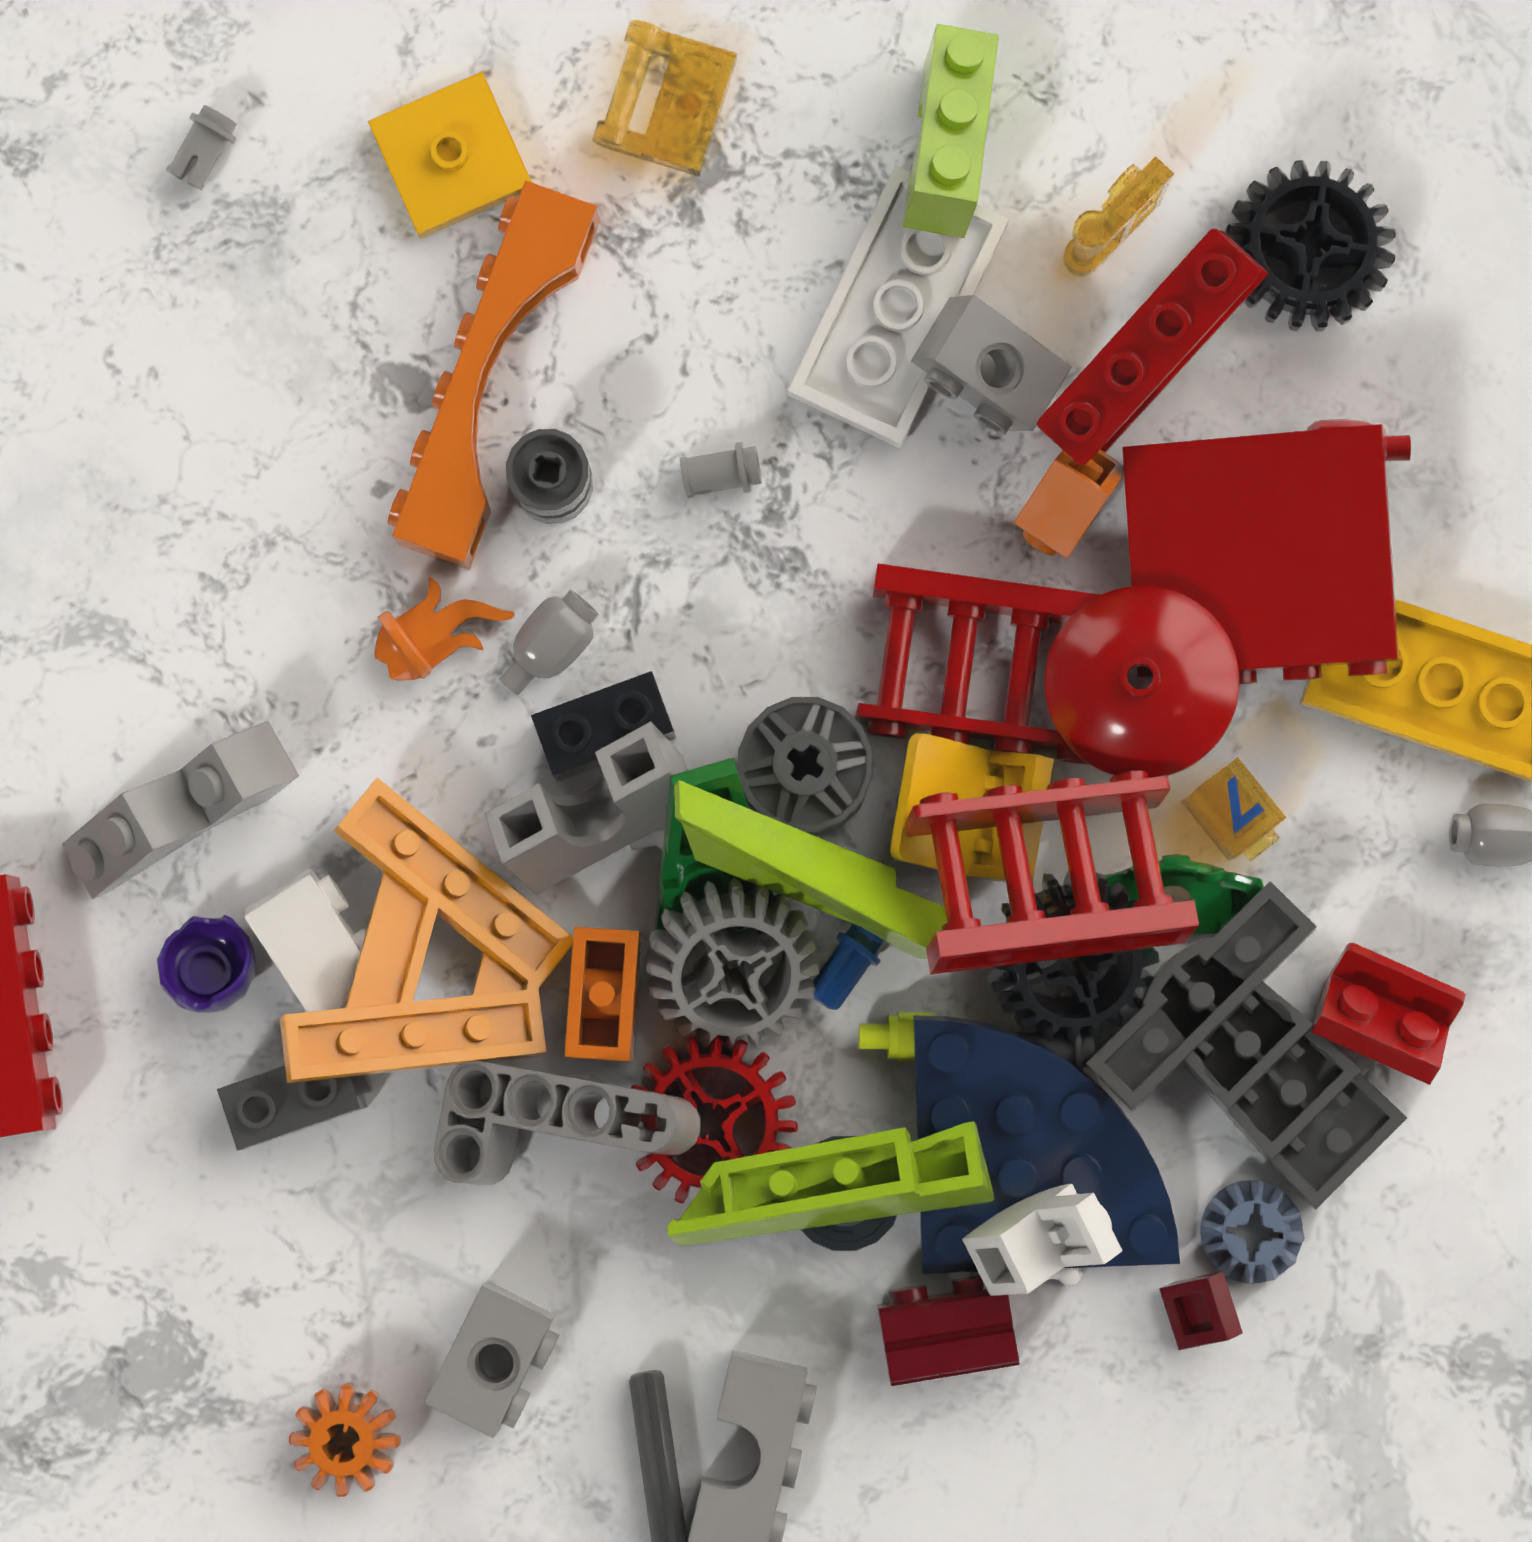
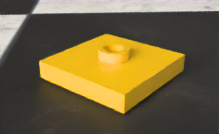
(450, 154)

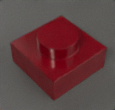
(1200, 1310)

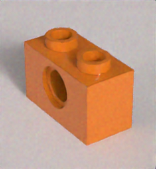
(1068, 502)
(603, 994)

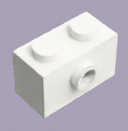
(309, 939)

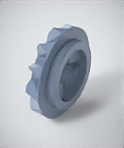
(1233, 1207)

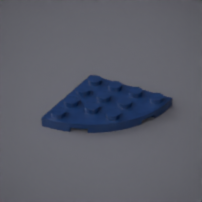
(1038, 1130)

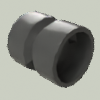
(549, 476)

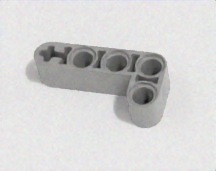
(569, 1115)

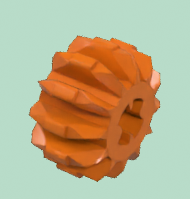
(324, 1429)

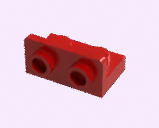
(1387, 1012)

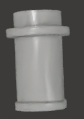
(205, 142)
(721, 471)

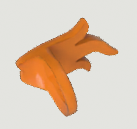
(423, 637)

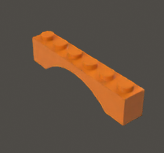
(538, 256)

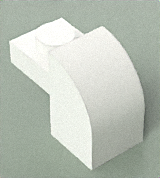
(1040, 1238)

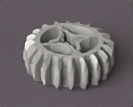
(696, 996)

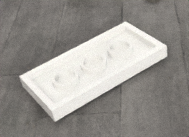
(882, 312)

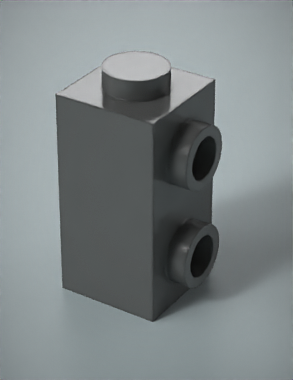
(272, 1108)

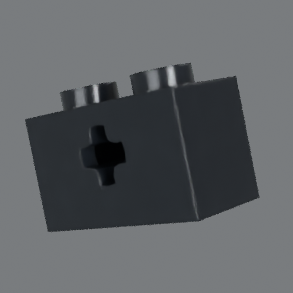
(588, 723)

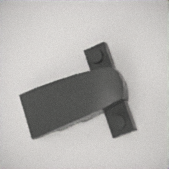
(1253, 1051)

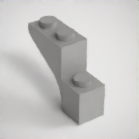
(178, 807)

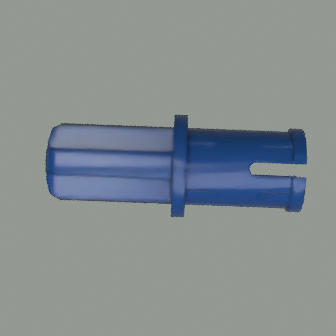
(846, 965)

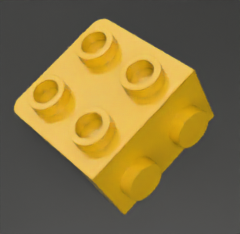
(949, 766)

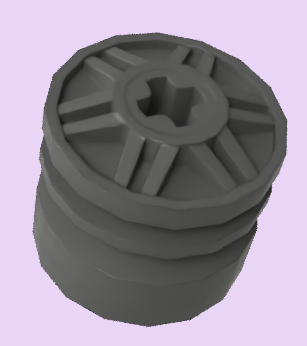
(797, 727)

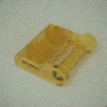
(685, 104)
(1130, 203)

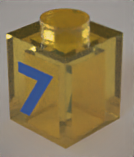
(1235, 812)

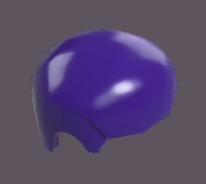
(207, 964)

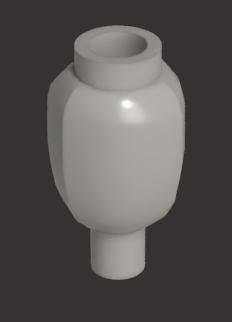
(550, 640)
(1493, 835)

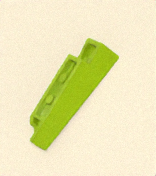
(806, 869)
(836, 1184)

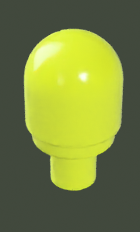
(895, 1036)

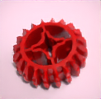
(758, 1091)

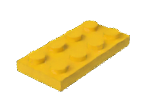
(1449, 692)

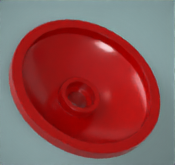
(1153, 727)

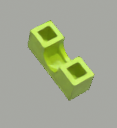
(952, 131)

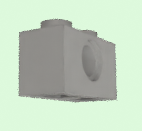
(1025, 369)
(463, 1387)

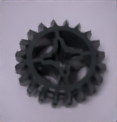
(1333, 246)
(1089, 1001)

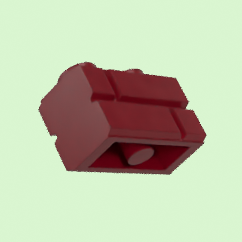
(946, 1332)

